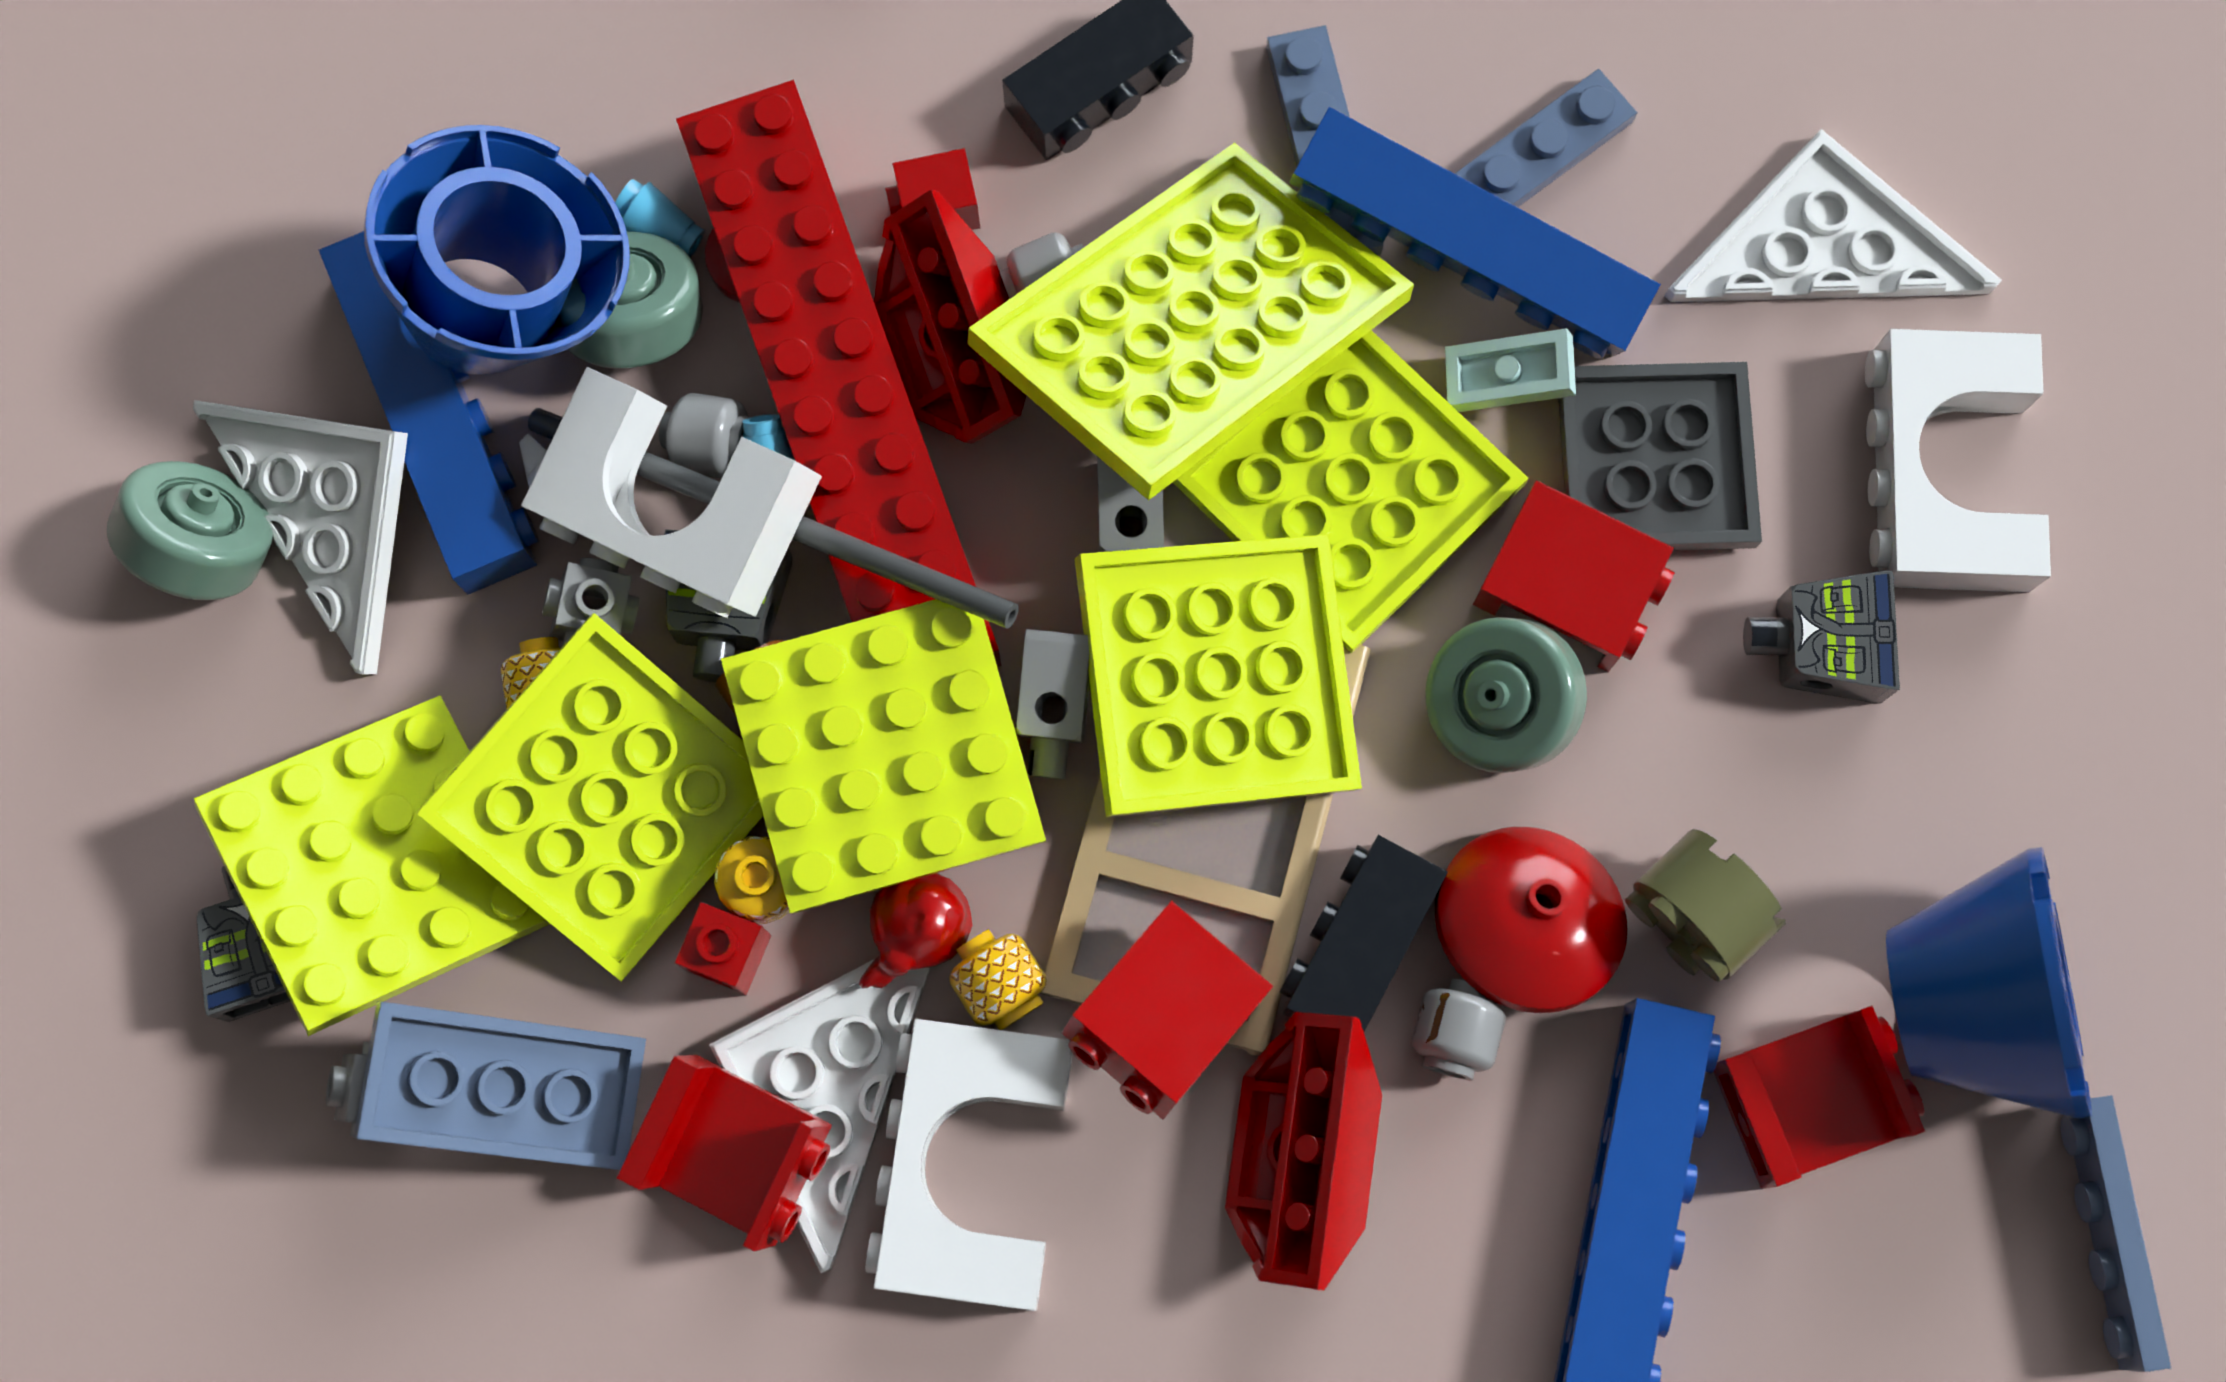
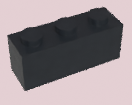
(1098, 73)
(1365, 934)

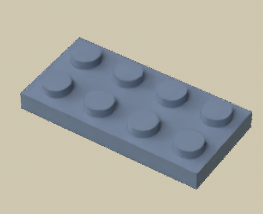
(499, 1086)

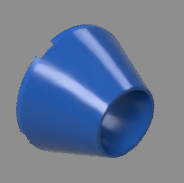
(503, 203)
(1990, 991)

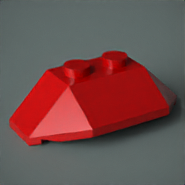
(928, 292)
(1305, 1150)

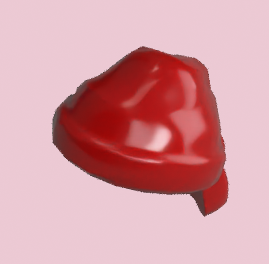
(916, 927)

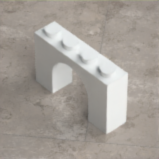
(1918, 530)
(723, 554)
(945, 1072)

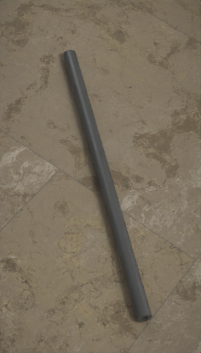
(825, 539)

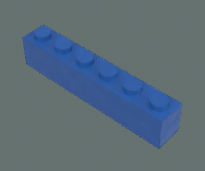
(1472, 234)
(446, 445)
(1637, 1195)

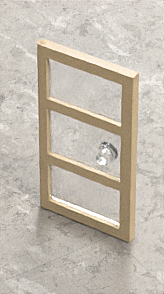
(1227, 866)

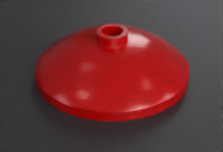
(1512, 944)

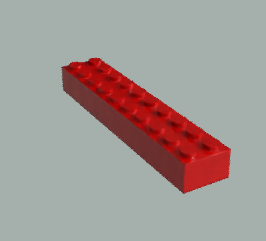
(822, 341)

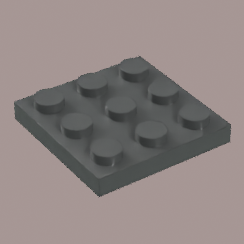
(1665, 451)

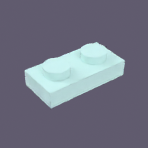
(1510, 370)

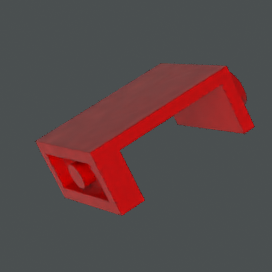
(1578, 573)
(1165, 1011)
(1819, 1096)
(728, 1149)

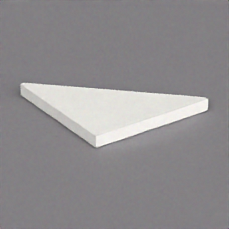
(1830, 234)
(329, 508)
(837, 1061)

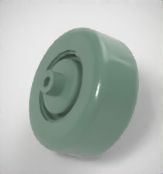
(654, 314)
(189, 530)
(1505, 694)

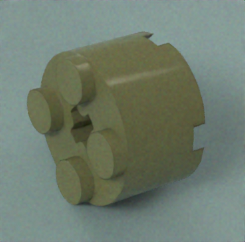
(1706, 906)

